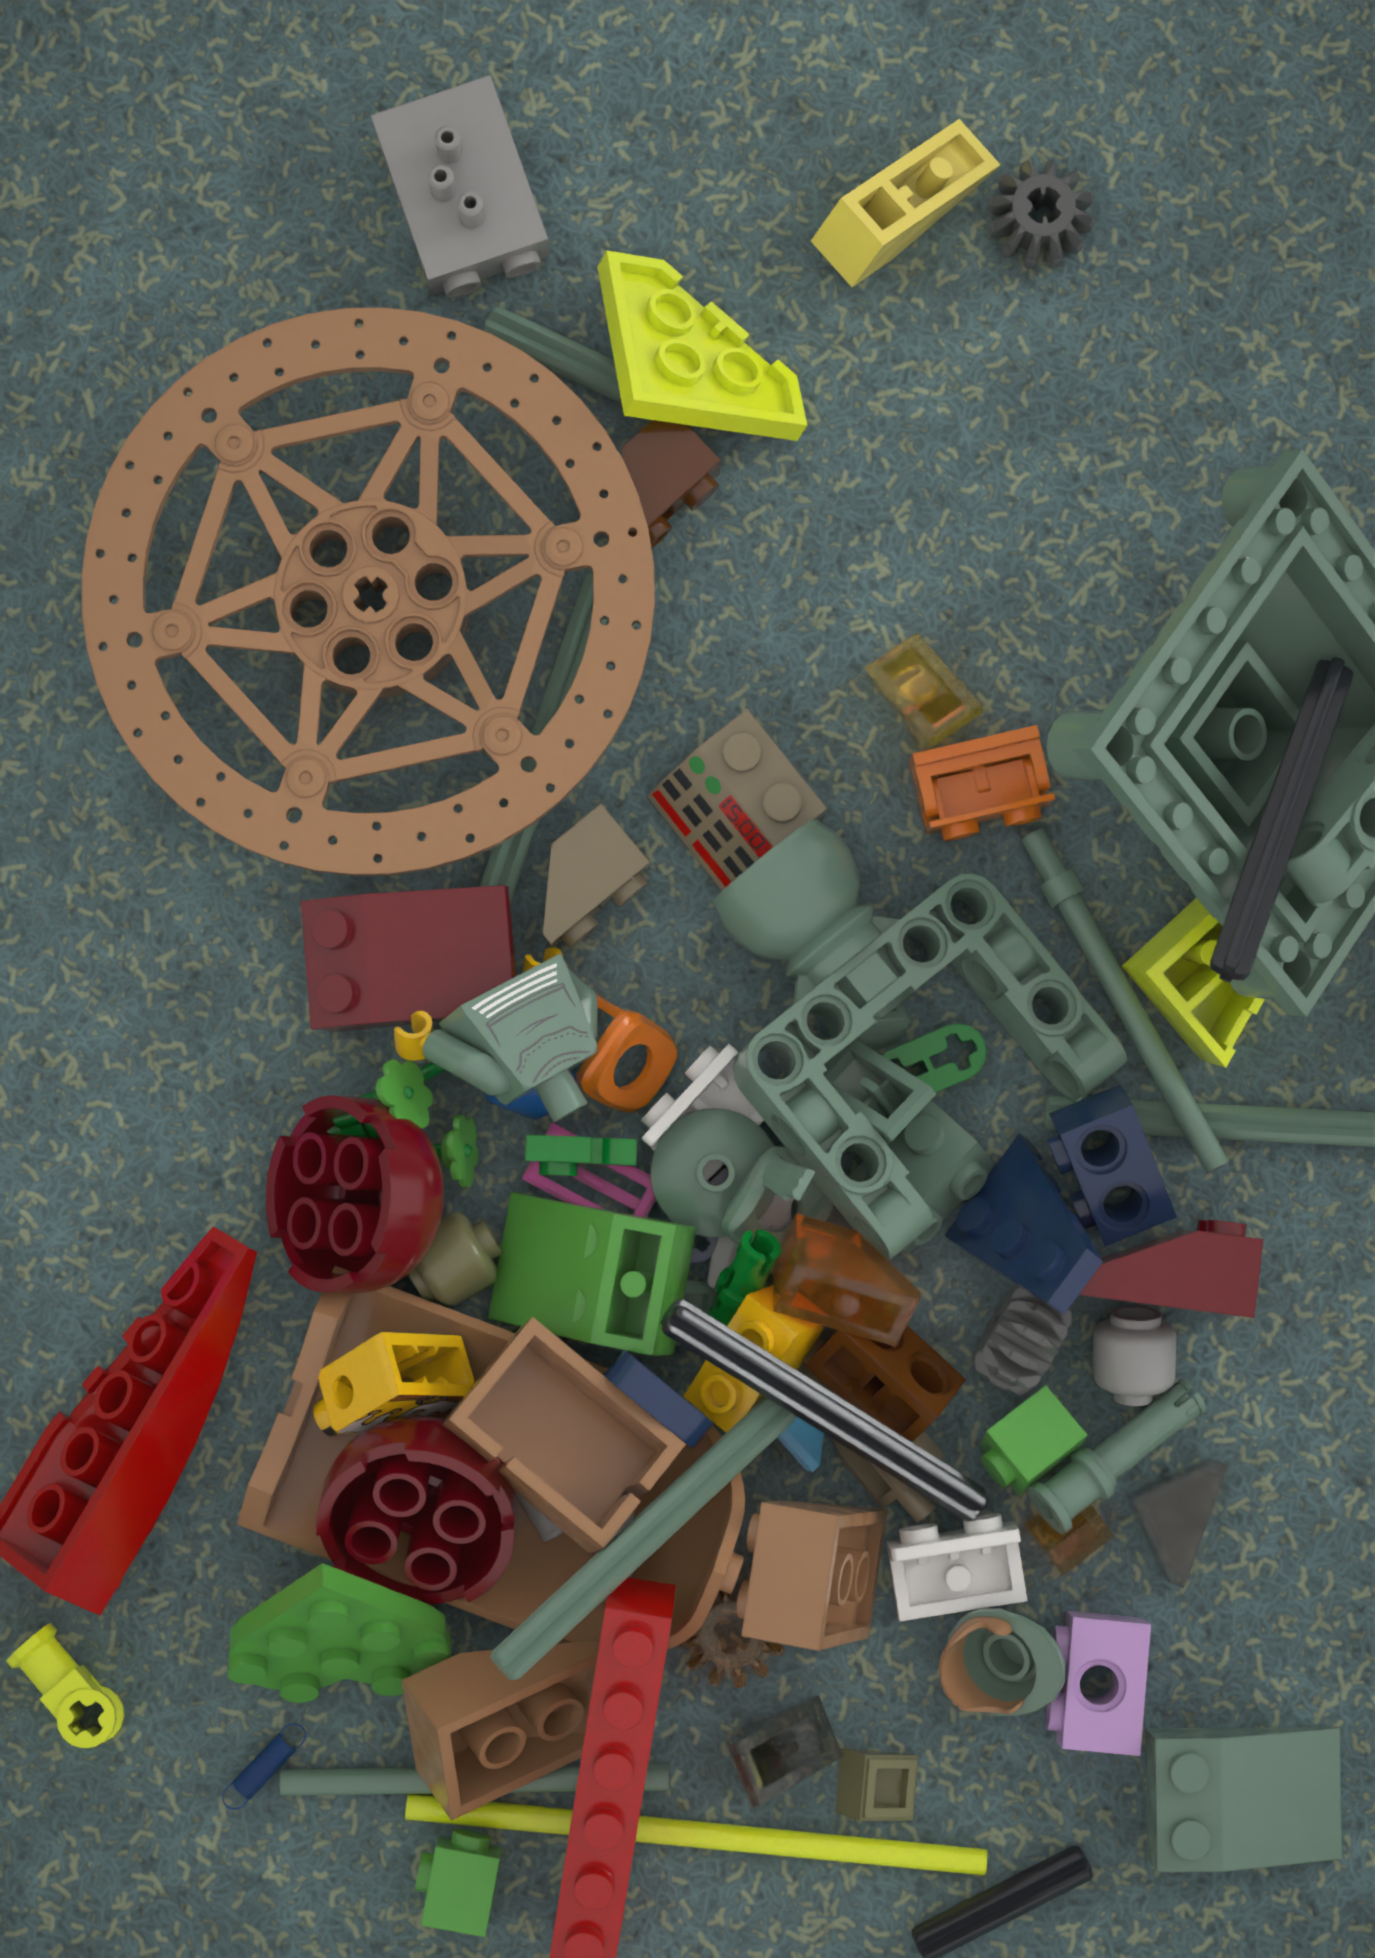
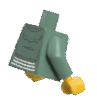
(516, 1036)

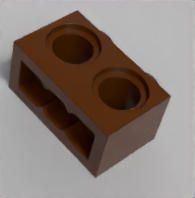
(893, 1384)

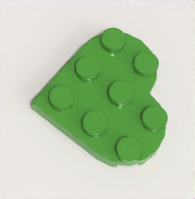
(335, 1630)

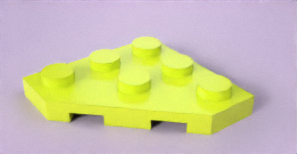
(680, 365)

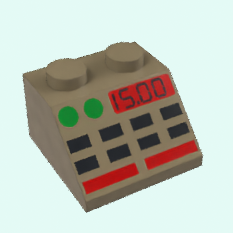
(735, 799)

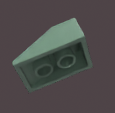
(1242, 1797)

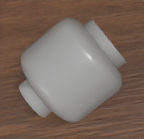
(1134, 1355)

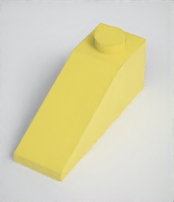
(902, 202)

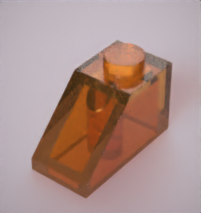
(841, 1282)

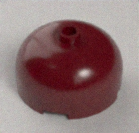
(353, 1197)
(437, 1490)

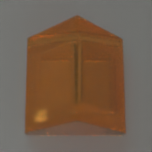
(1076, 1544)

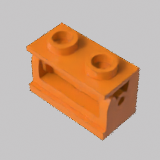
(981, 782)

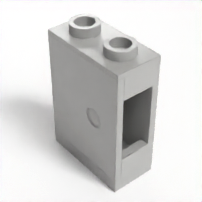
(462, 187)

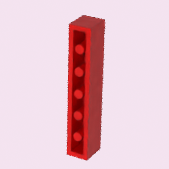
(613, 1769)

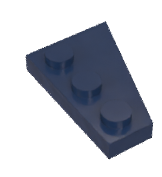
(1027, 1230)

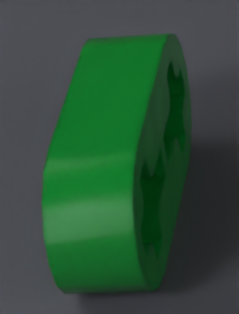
(934, 1043)

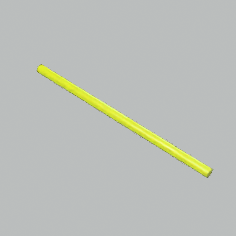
(721, 1837)

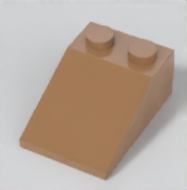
(811, 1573)
(491, 1734)

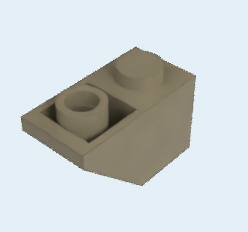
(586, 872)

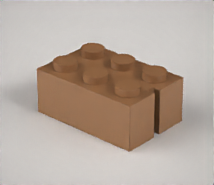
(564, 1435)

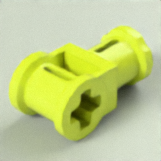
(65, 1687)

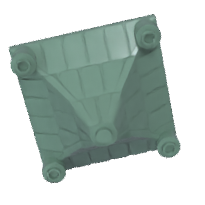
(1215, 703)

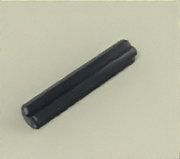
(1002, 1903)

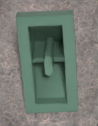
(877, 1088)

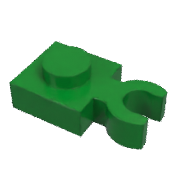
(563, 1153)

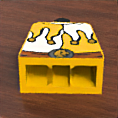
(368, 1384)

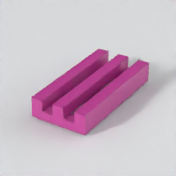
(641, 1206)

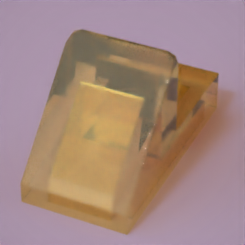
(923, 692)

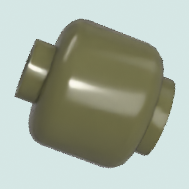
(457, 1261)

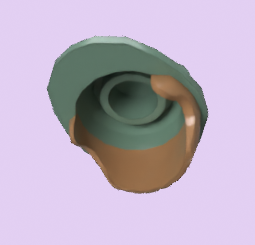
(1001, 1664)

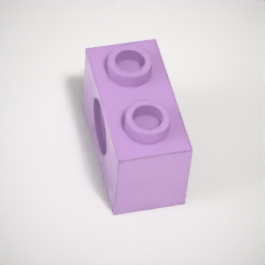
(1116, 1718)

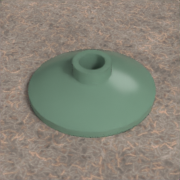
(686, 1150)

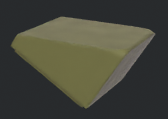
(876, 1785)

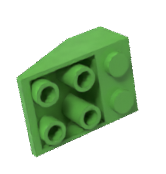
(591, 1273)

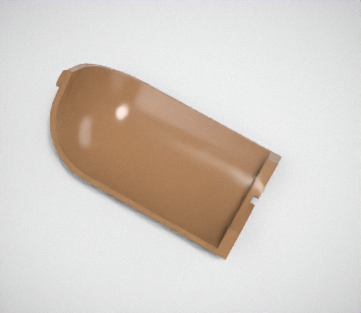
(298, 1455)

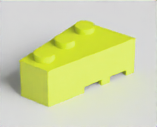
(1179, 982)

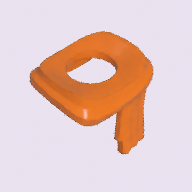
(625, 1031)

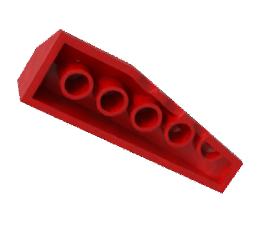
(114, 1462)

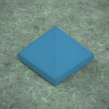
(803, 1443)

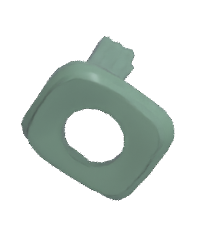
(785, 1177)

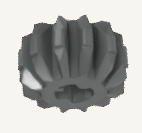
(1046, 189)
(1020, 1341)

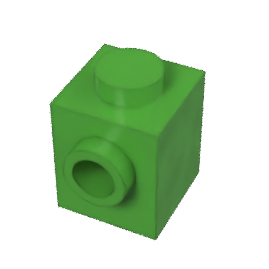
(1030, 1441)
(459, 1882)

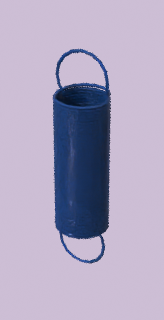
(263, 1767)

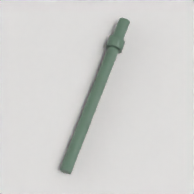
(1064, 892)
(408, 1781)

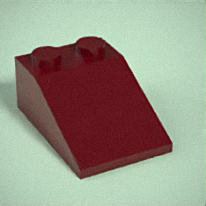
(403, 953)
(1191, 1270)

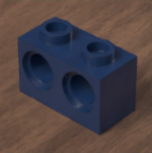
(1119, 1162)

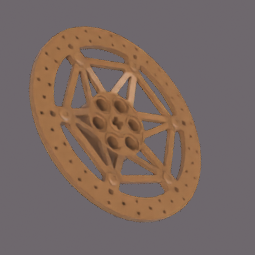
(358, 524)

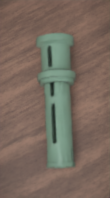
(1094, 1472)

